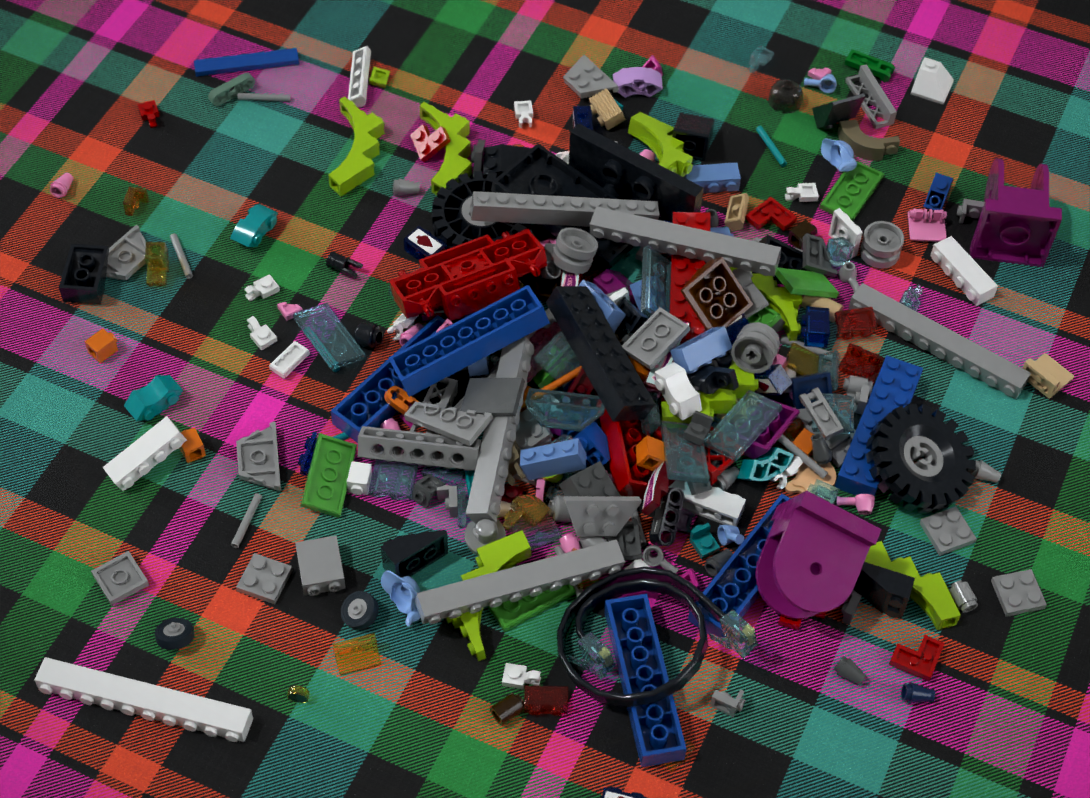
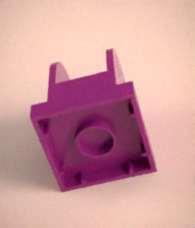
(1016, 221)
(812, 556)

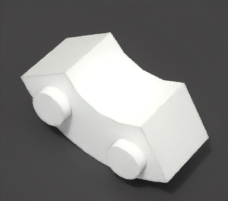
(677, 391)

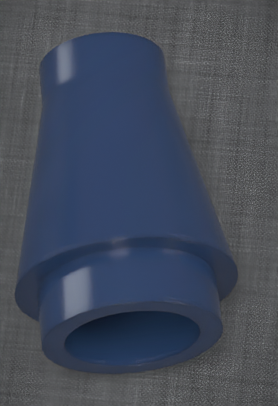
(916, 693)

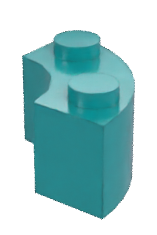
(254, 226)
(153, 398)
(766, 465)

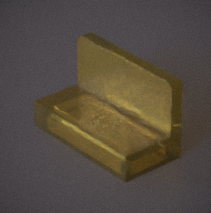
(357, 654)

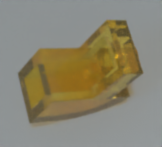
(157, 263)
(528, 508)

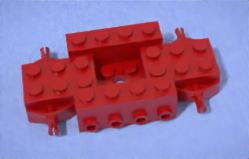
(468, 275)

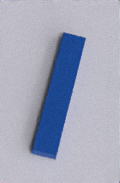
(246, 62)

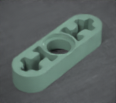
(221, 93)

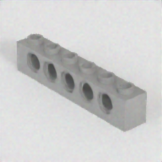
(410, 442)

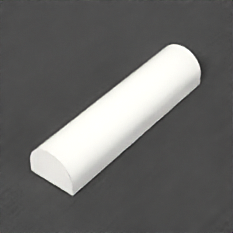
(359, 76)

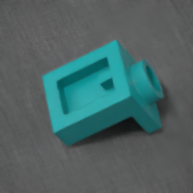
(703, 541)

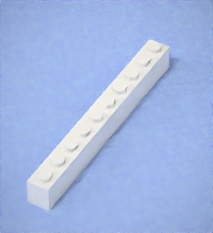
(144, 699)

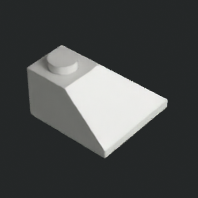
(932, 81)

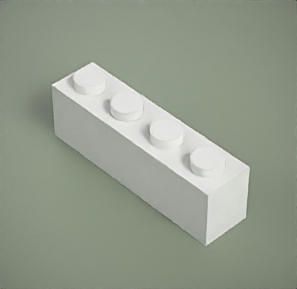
(963, 271)
(144, 454)
(712, 504)

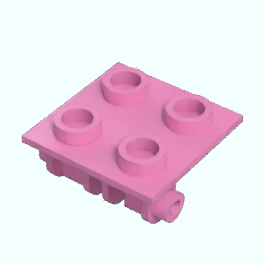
(927, 225)

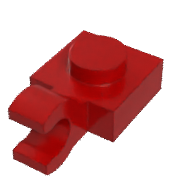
(149, 112)

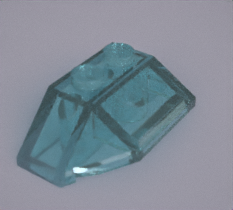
(563, 409)

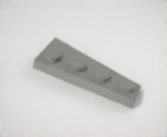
(449, 422)

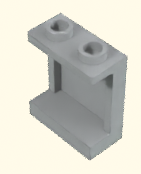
(320, 565)

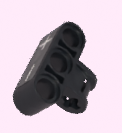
(678, 519)

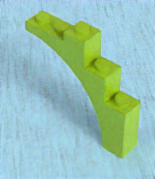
(660, 141)
(456, 151)
(358, 164)
(781, 302)
(721, 400)
(491, 558)
(927, 591)

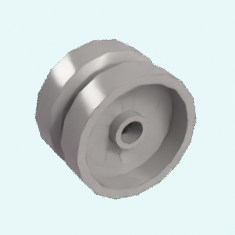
(881, 244)
(574, 250)
(755, 347)

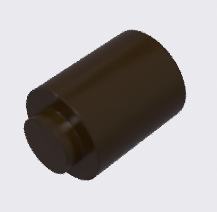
(507, 708)

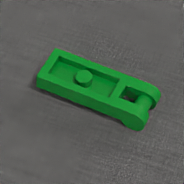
(877, 66)

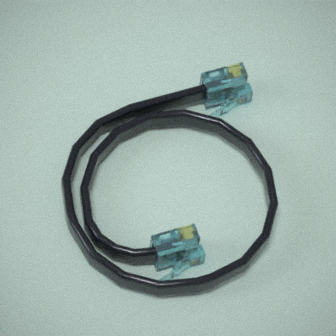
(598, 658)

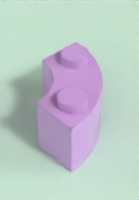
(638, 81)

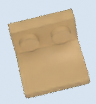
(1047, 375)

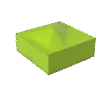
(379, 77)

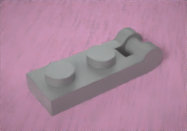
(821, 413)

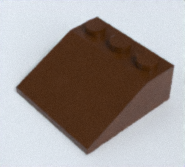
(716, 295)

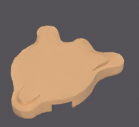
(807, 476)

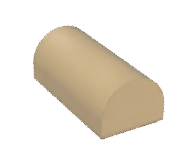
(736, 211)
(822, 302)

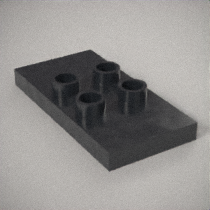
(546, 174)
(630, 174)

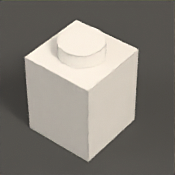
(359, 478)

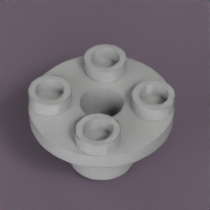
(483, 533)

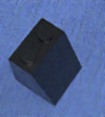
(695, 133)

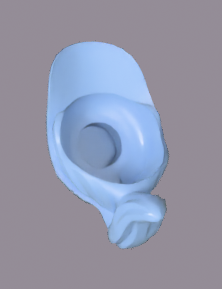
(838, 154)
(402, 593)

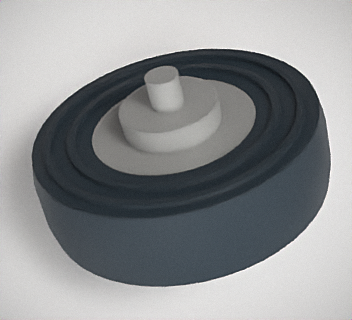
(359, 610)
(174, 633)

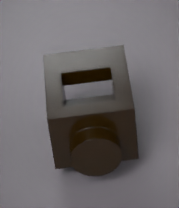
(796, 234)

